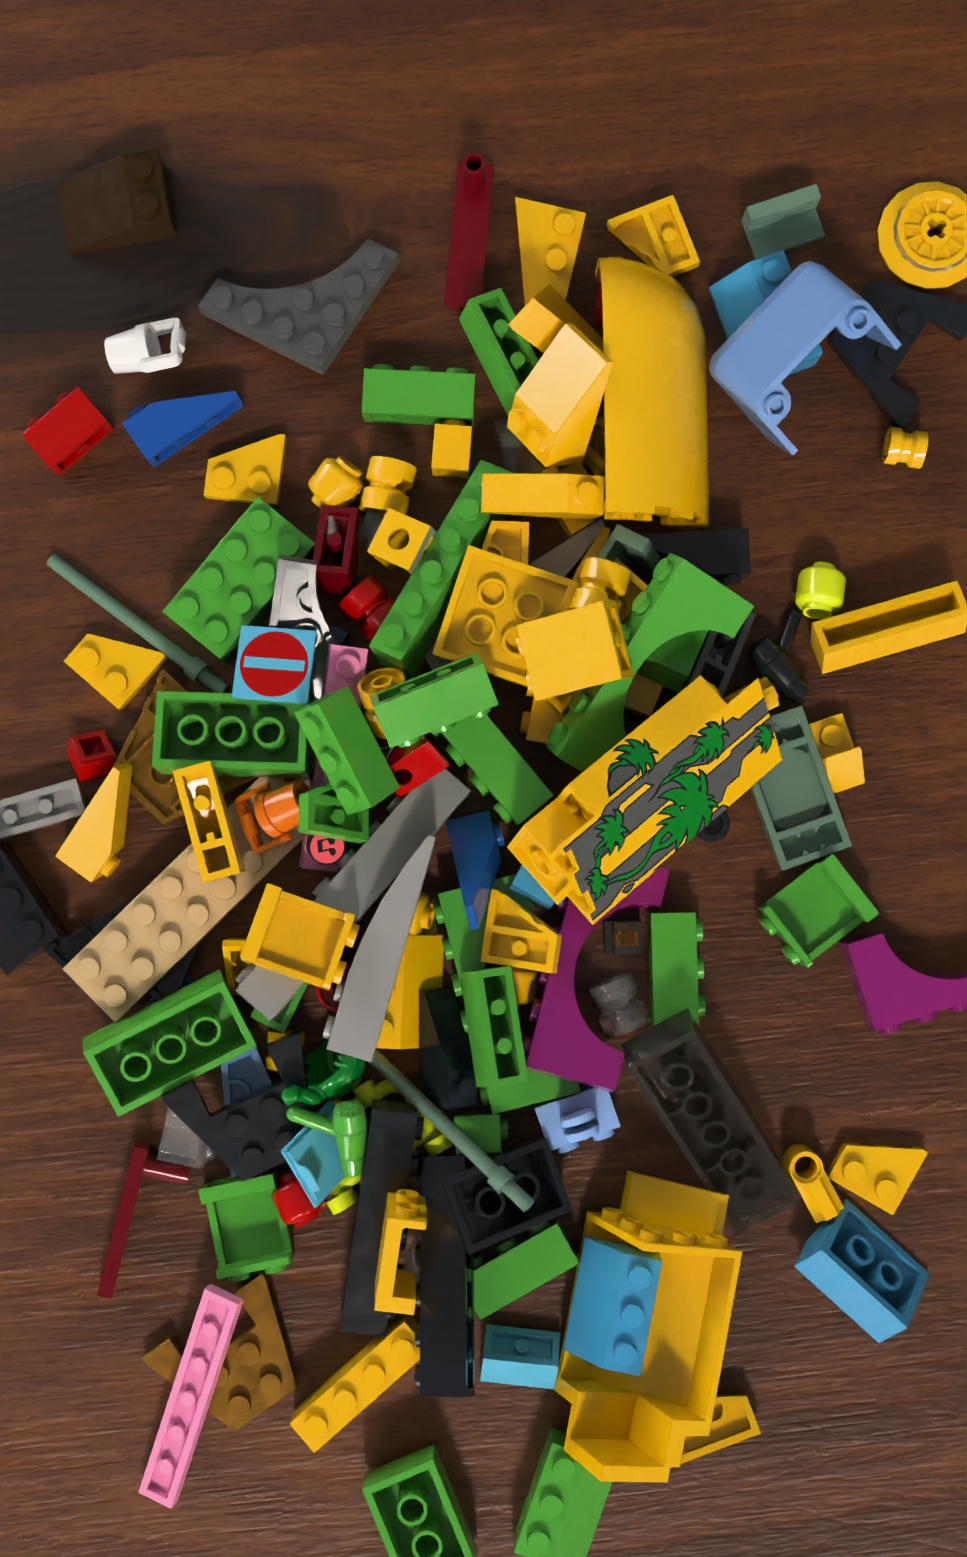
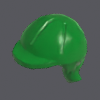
(327, 1076)

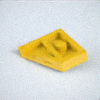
(657, 236)

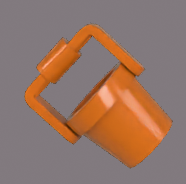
(275, 811)

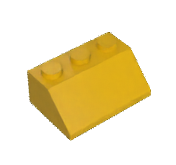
(419, 970)

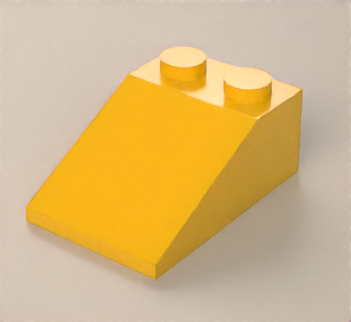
(561, 399)

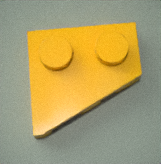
(248, 472)
(114, 667)
(518, 937)
(876, 1172)

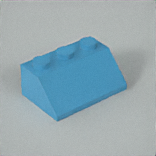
(746, 289)
(863, 1272)
(612, 1305)

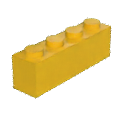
(889, 627)
(357, 1383)

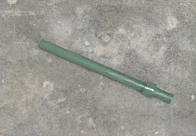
(193, 667)
(499, 1177)

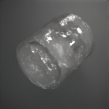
(618, 1005)

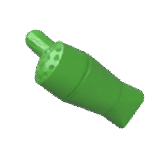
(348, 1128)

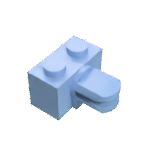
(577, 1118)

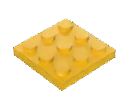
(490, 602)

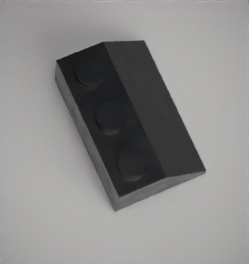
(26, 916)

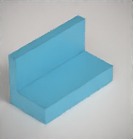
(520, 1356)

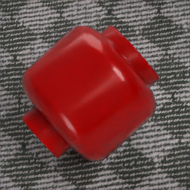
(293, 1202)

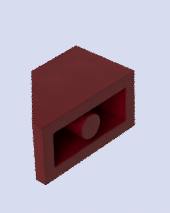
(337, 549)

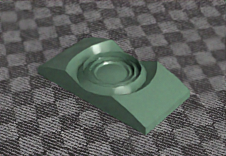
(797, 798)

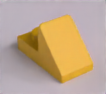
(837, 752)

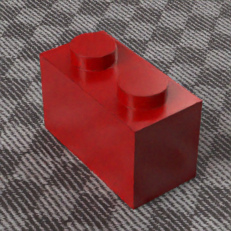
(67, 431)

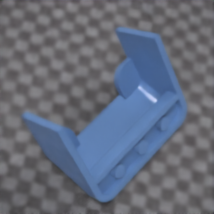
(782, 336)

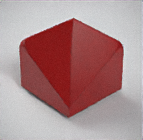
(91, 755)

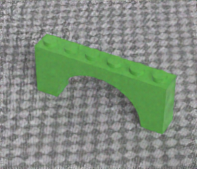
(674, 603)
(466, 950)

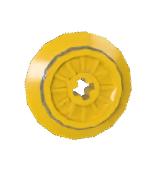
(904, 237)

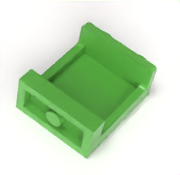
(815, 910)
(247, 1226)

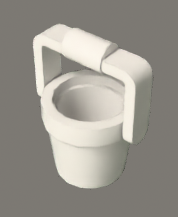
(140, 348)

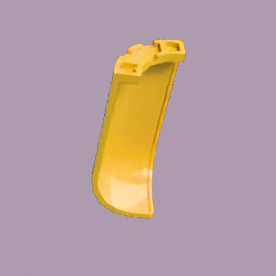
(653, 398)

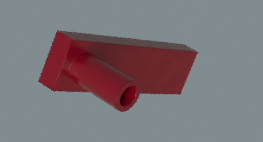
(469, 231)
(140, 1165)

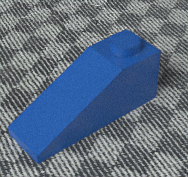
(173, 424)
(476, 860)

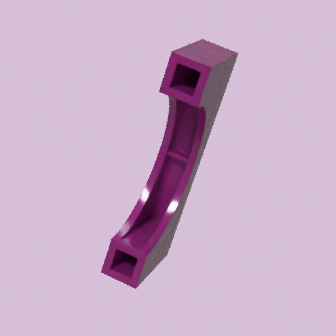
(892, 990)
(561, 1039)

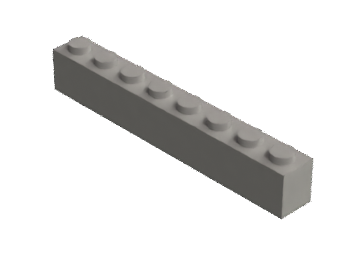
(365, 875)

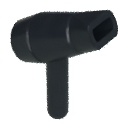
(774, 663)

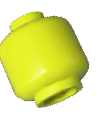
(820, 590)

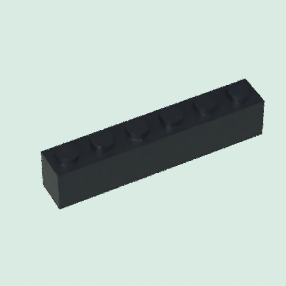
(385, 1169)
(444, 1290)

